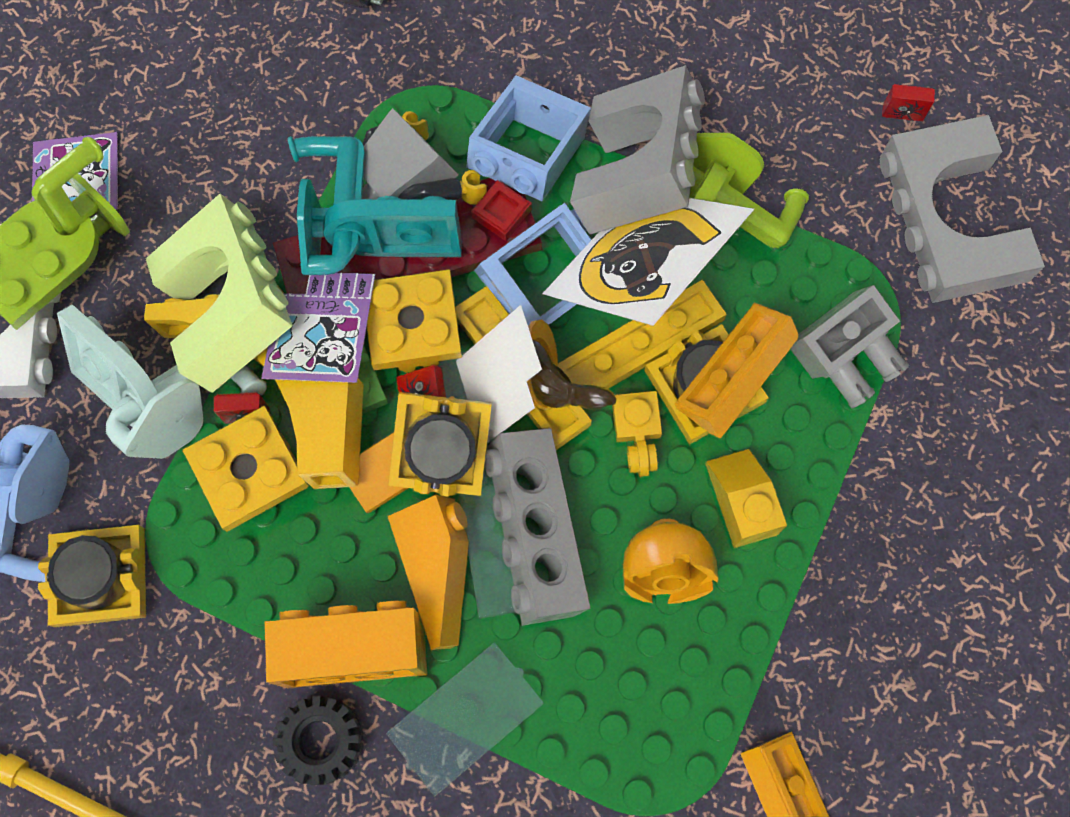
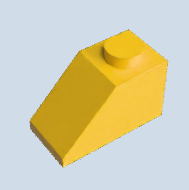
(746, 498)

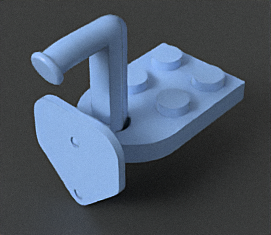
(28, 489)

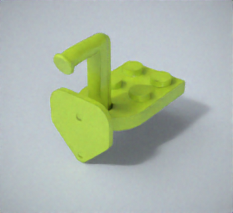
(726, 170)
(52, 237)

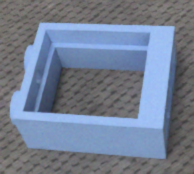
(524, 103)
(503, 286)

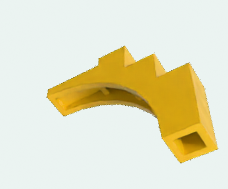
(322, 412)

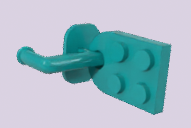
(366, 225)

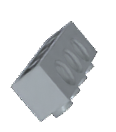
(535, 457)

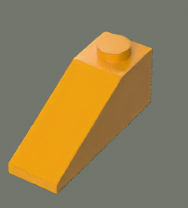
(435, 560)

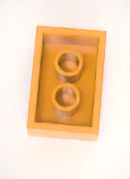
(345, 645)

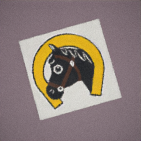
(649, 262)

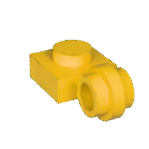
(638, 420)

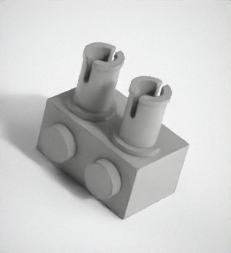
(841, 334)

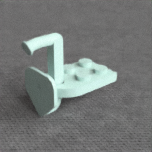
(161, 411)

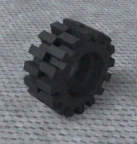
(290, 734)

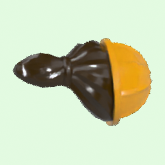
(552, 386)

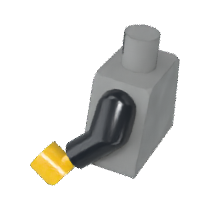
(408, 167)

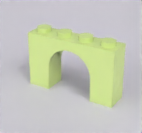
(250, 306)

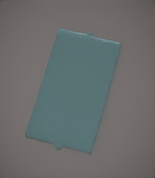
(464, 719)

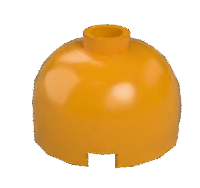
(669, 561)

